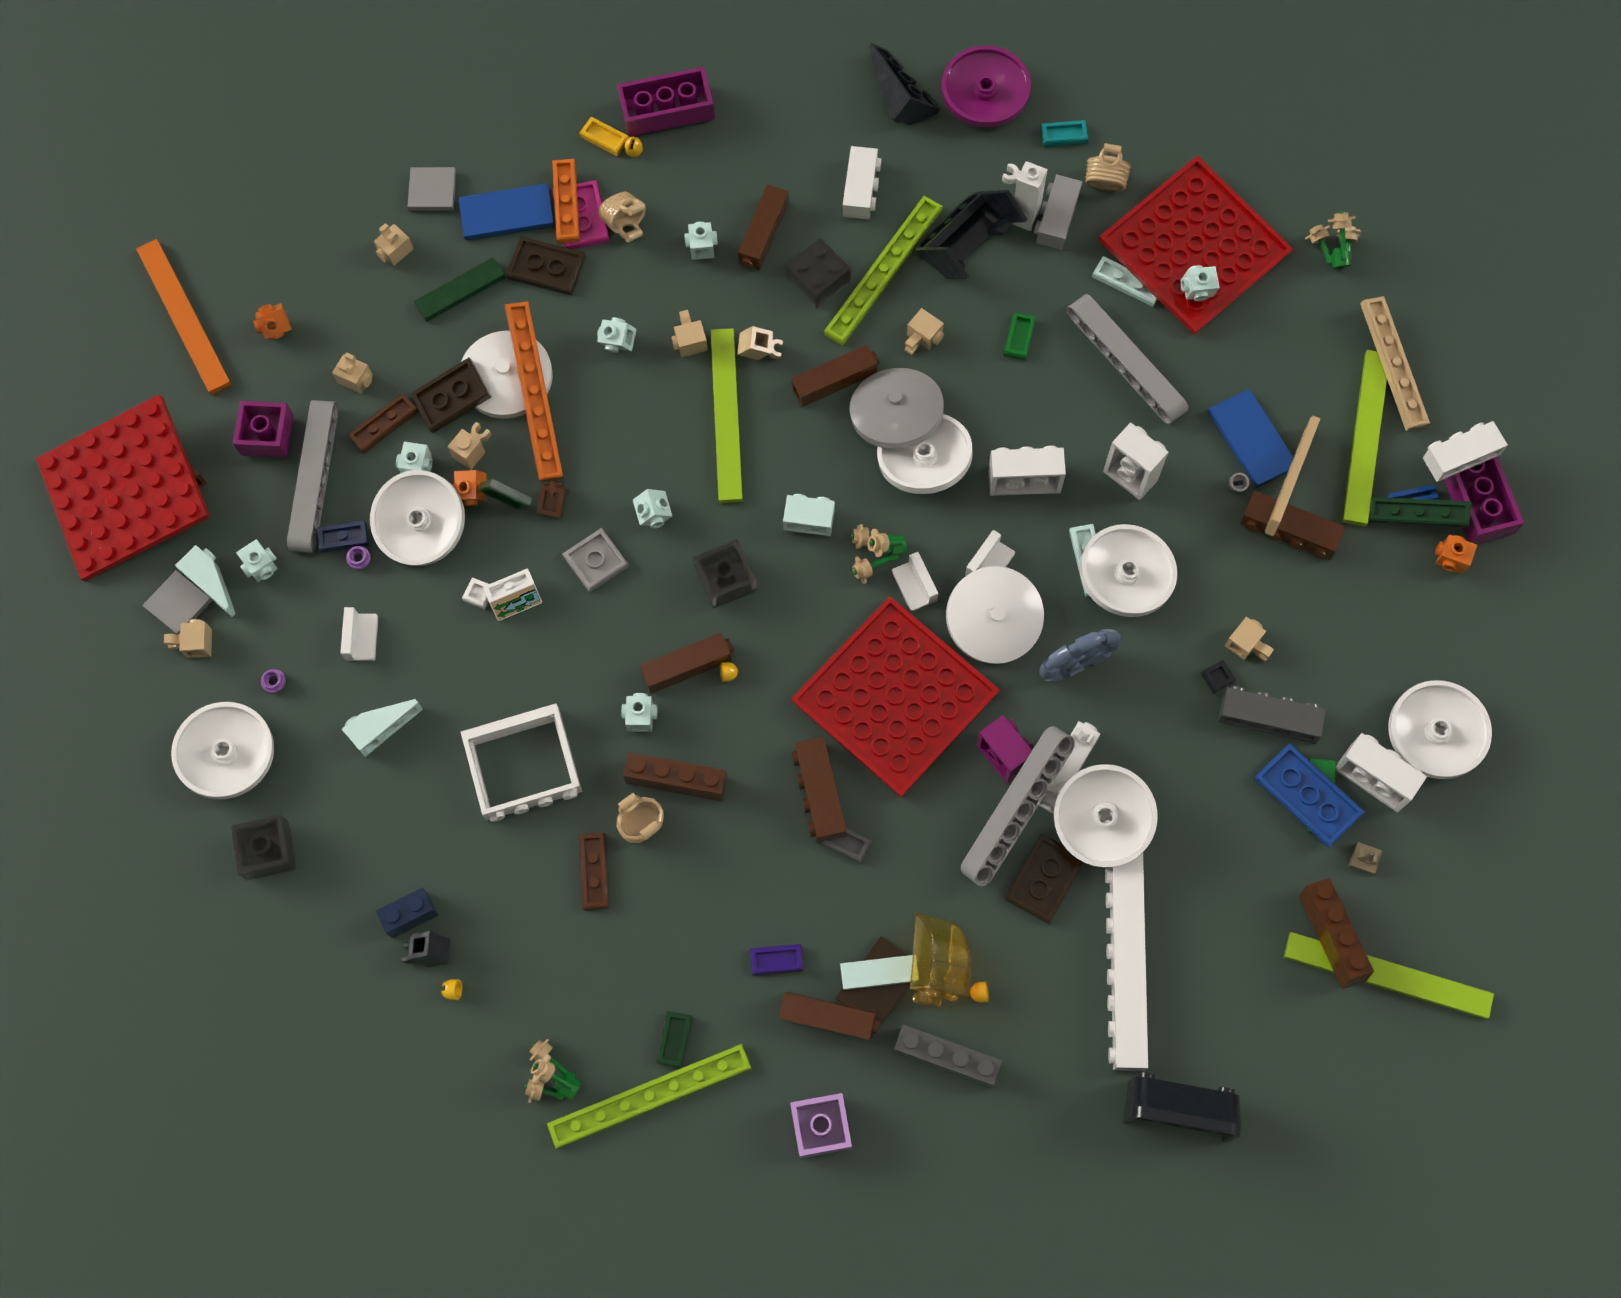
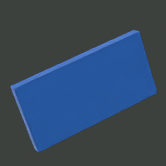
(506, 211)
(1252, 438)
(1309, 795)

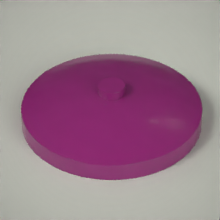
(986, 86)

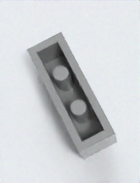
(1057, 212)

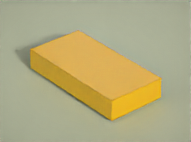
(603, 136)

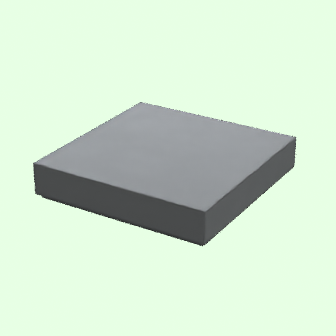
(431, 189)
(595, 560)
(177, 602)

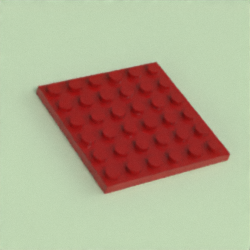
(1189, 224)
(122, 488)
(895, 696)

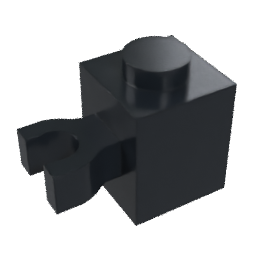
(427, 949)

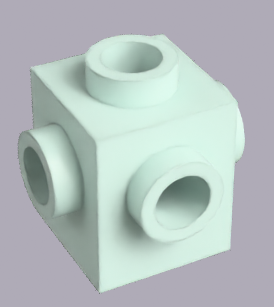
(701, 240)
(1200, 283)
(616, 335)
(414, 457)
(652, 508)
(257, 561)
(639, 713)

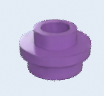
(355, 552)
(268, 676)

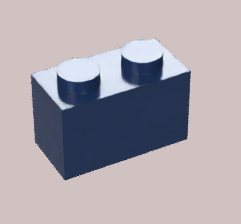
(407, 913)

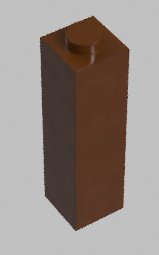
(763, 227)
(834, 375)
(686, 662)
(829, 1015)

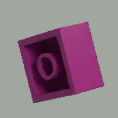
(263, 429)
(1004, 747)

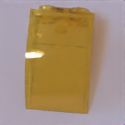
(939, 961)

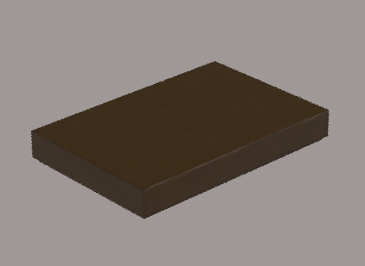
(545, 265)
(451, 395)
(1044, 879)
(880, 998)

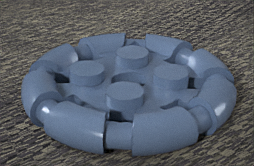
(1085, 651)

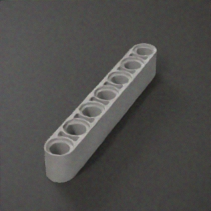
(1127, 359)
(312, 476)
(1017, 805)

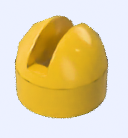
(637, 147)
(728, 671)
(453, 989)
(979, 992)

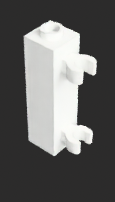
(1028, 191)
(1085, 739)

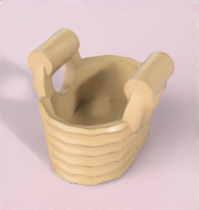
(1108, 171)
(622, 211)
(639, 818)

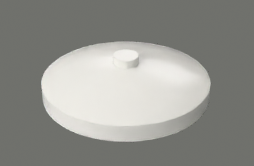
(497, 367)
(932, 463)
(417, 518)
(1128, 570)
(995, 615)
(1440, 729)
(222, 750)
(1105, 815)

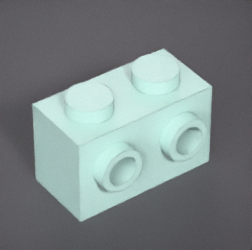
(809, 515)

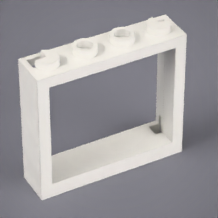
(507, 727)

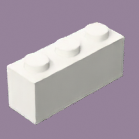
(861, 182)
(1464, 450)

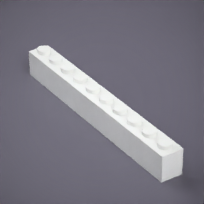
(1127, 966)

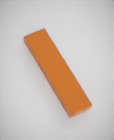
(566, 201)

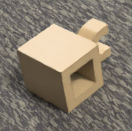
(392, 244)
(924, 331)
(689, 336)
(758, 343)
(352, 373)
(468, 447)
(193, 640)
(1247, 640)

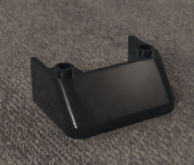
(966, 228)
(1183, 1106)

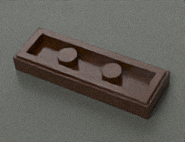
(383, 423)
(594, 871)

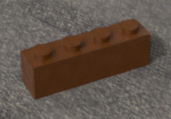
(1296, 527)
(675, 776)
(820, 790)
(1336, 933)

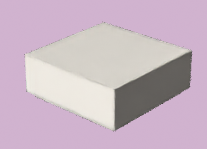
(475, 594)

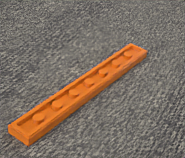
(184, 317)
(533, 391)

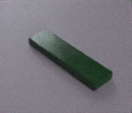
(459, 289)
(1420, 511)

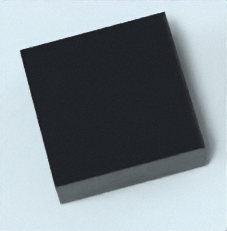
(1218, 677)

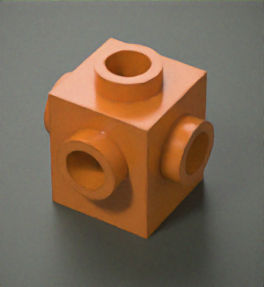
(279, 324)
(467, 486)
(1455, 554)

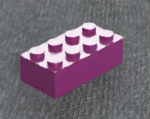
(666, 101)
(1493, 504)

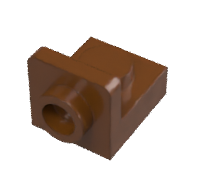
(552, 499)

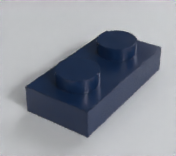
(342, 536)

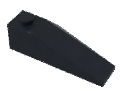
(899, 91)

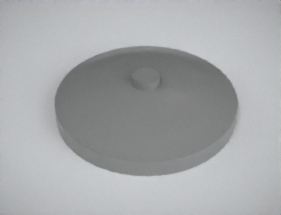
(897, 408)

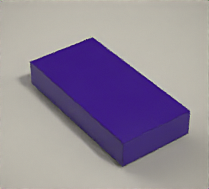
(776, 959)

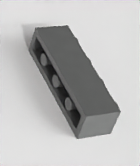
(1272, 714)
(947, 1056)

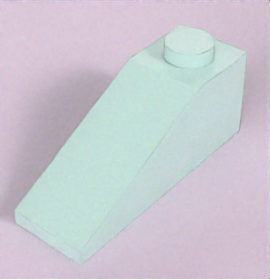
(206, 575)
(375, 726)

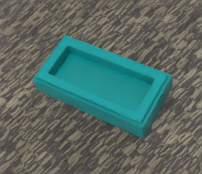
(1064, 133)

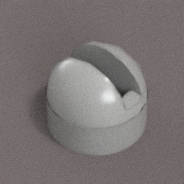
(1236, 478)

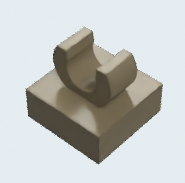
(1365, 858)

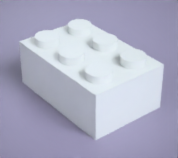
(1135, 460)
(1026, 471)
(1380, 772)

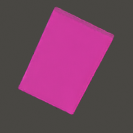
(592, 228)

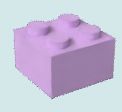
(821, 1125)

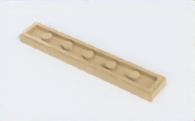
(1395, 363)
(1292, 476)

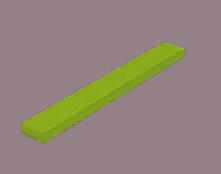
(883, 270)
(726, 416)
(1365, 441)
(1399, 979)
(648, 1096)

